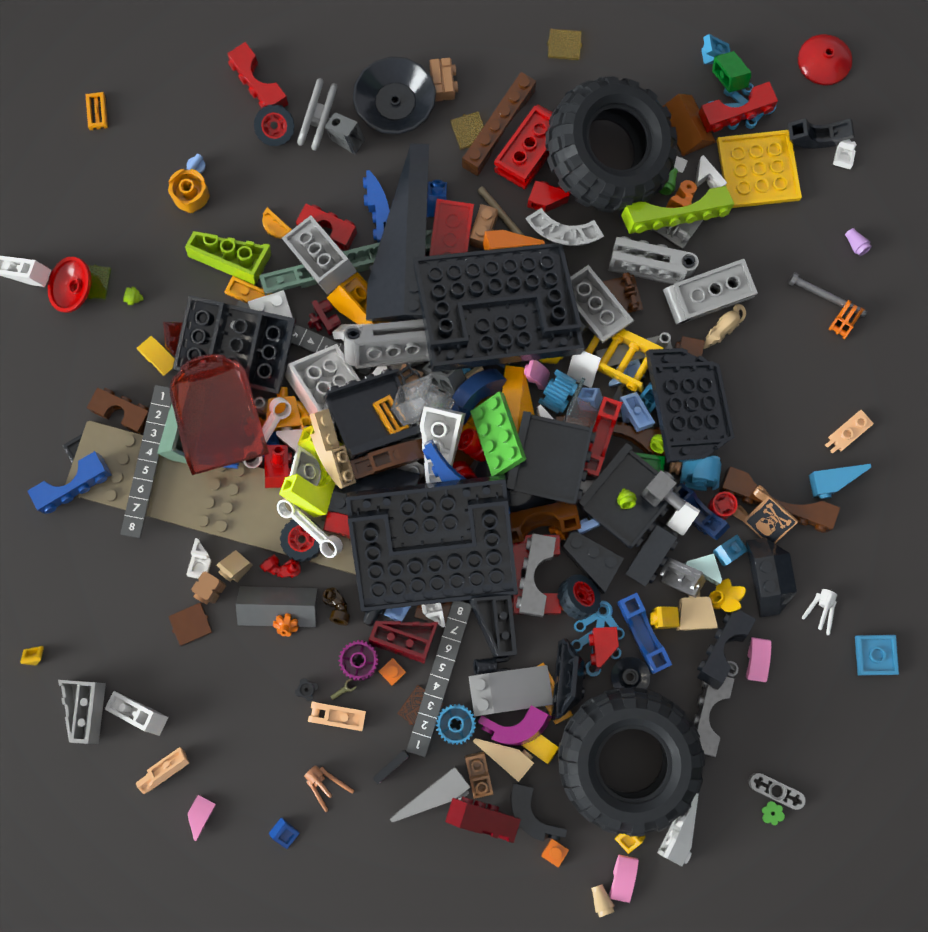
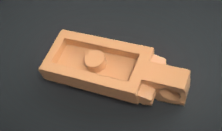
(163, 770)

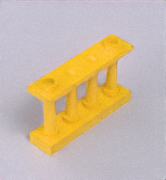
(635, 344)

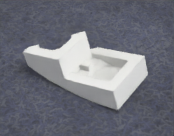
(845, 154)
(199, 561)
(434, 612)

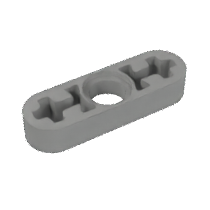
(792, 792)

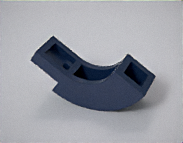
(475, 389)
(706, 520)

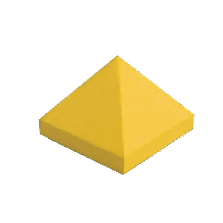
(32, 655)

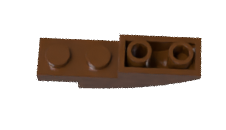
(387, 458)

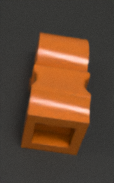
(683, 195)

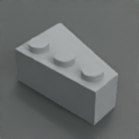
(83, 710)

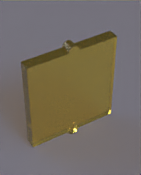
(564, 44)
(467, 129)

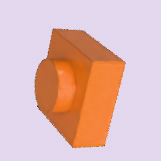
(392, 671)
(555, 852)

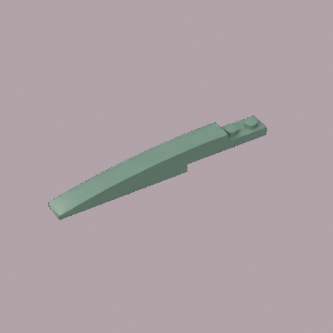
(299, 276)

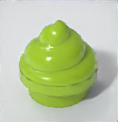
(132, 296)
(657, 444)
(626, 499)

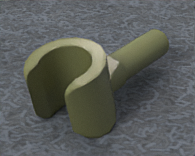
(344, 689)

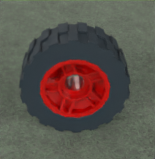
(263, 127)
(291, 545)
(579, 597)

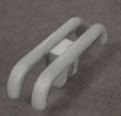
(317, 114)

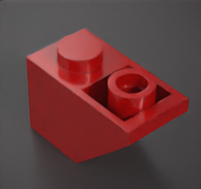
(547, 196)
(604, 645)

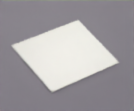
(584, 366)

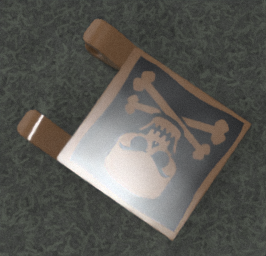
(768, 518)

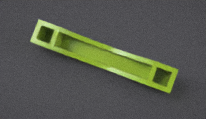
(644, 216)

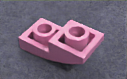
(537, 373)
(759, 661)
(624, 878)

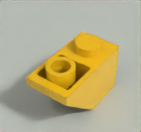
(664, 618)

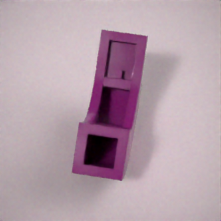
(522, 733)

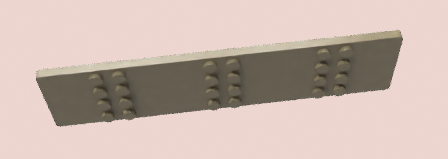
(216, 502)

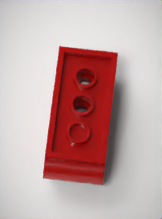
(526, 149)

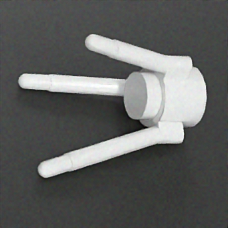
(827, 601)

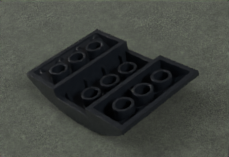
(257, 340)

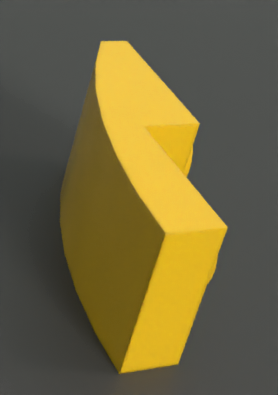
(157, 355)
(542, 748)

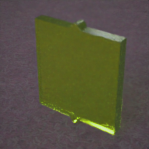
(100, 281)

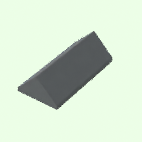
(262, 604)

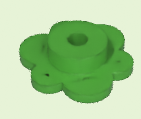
(777, 816)

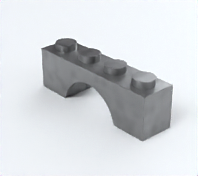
(540, 550)
(710, 696)

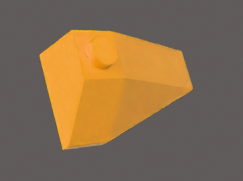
(351, 299)
(517, 393)

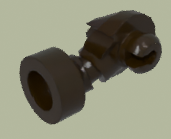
(333, 598)

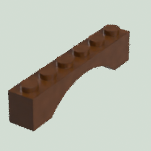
(510, 105)
(641, 439)
(819, 514)

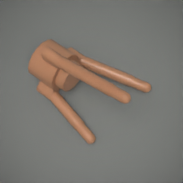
(315, 778)

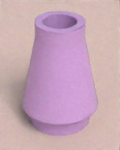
(858, 242)

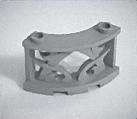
(561, 233)

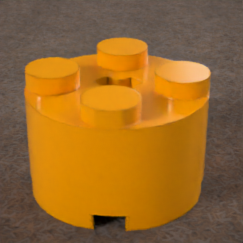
(198, 191)

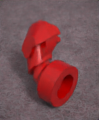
(288, 569)

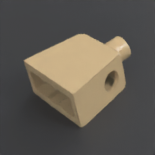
(696, 614)

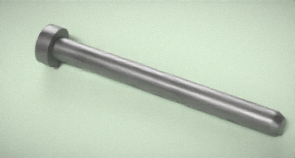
(820, 292)

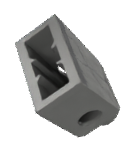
(345, 132)

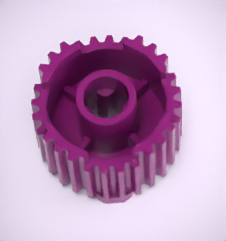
(353, 651)

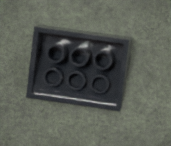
(384, 479)

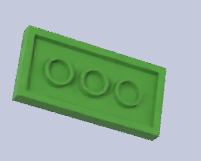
(498, 434)

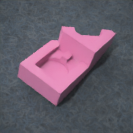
(199, 814)

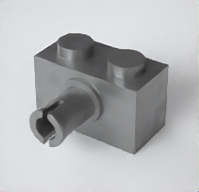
(662, 489)

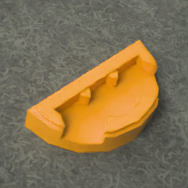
(274, 225)

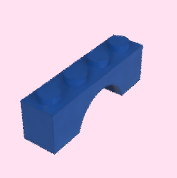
(90, 471)
(640, 628)

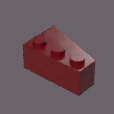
(404, 638)
(482, 819)

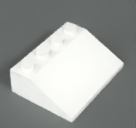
(316, 374)

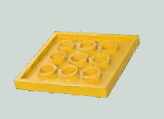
(759, 168)

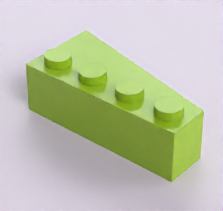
(228, 255)

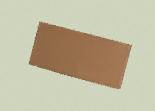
(479, 775)

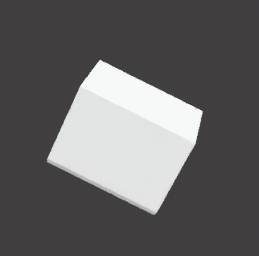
(306, 466)

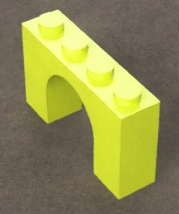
(302, 493)

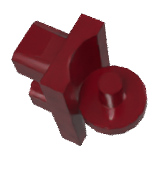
(321, 309)

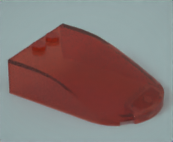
(216, 413)

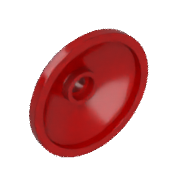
(821, 67)
(69, 284)

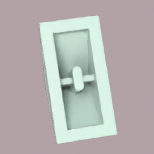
(708, 566)

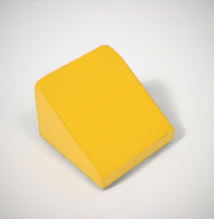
(629, 843)

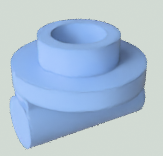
(196, 163)

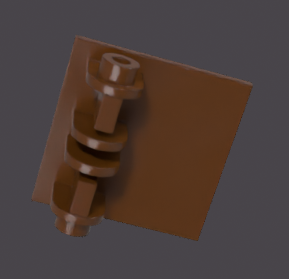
(625, 291)

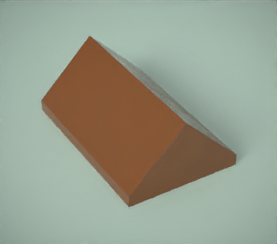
(689, 127)

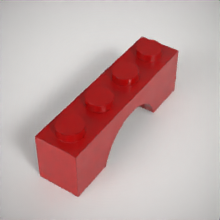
(245, 62)
(717, 115)
(603, 427)

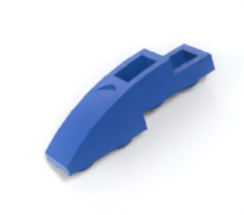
(376, 204)

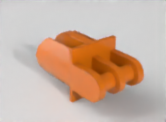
(839, 330)

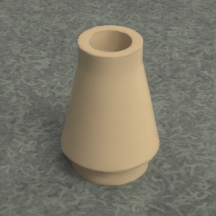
(602, 901)

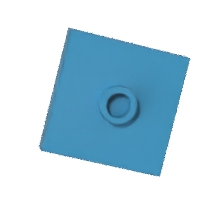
(876, 655)

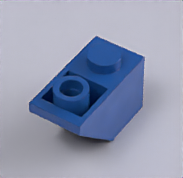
(436, 190)

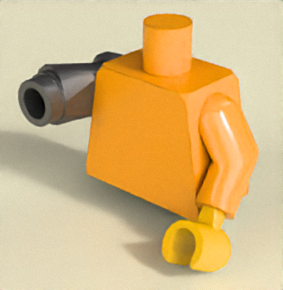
(298, 417)

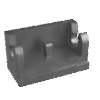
(682, 577)

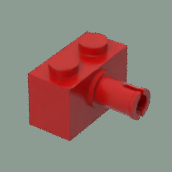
(277, 465)

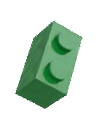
(731, 71)

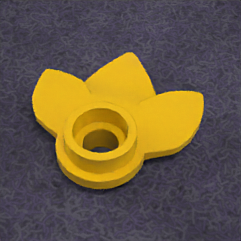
(728, 596)

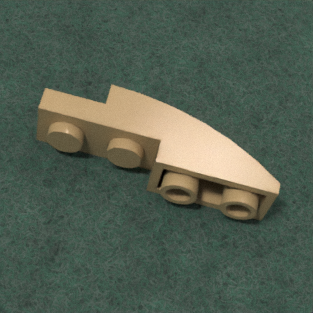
(329, 451)

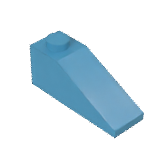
(829, 481)

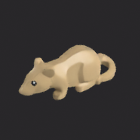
(725, 325)

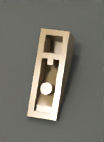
(509, 758)

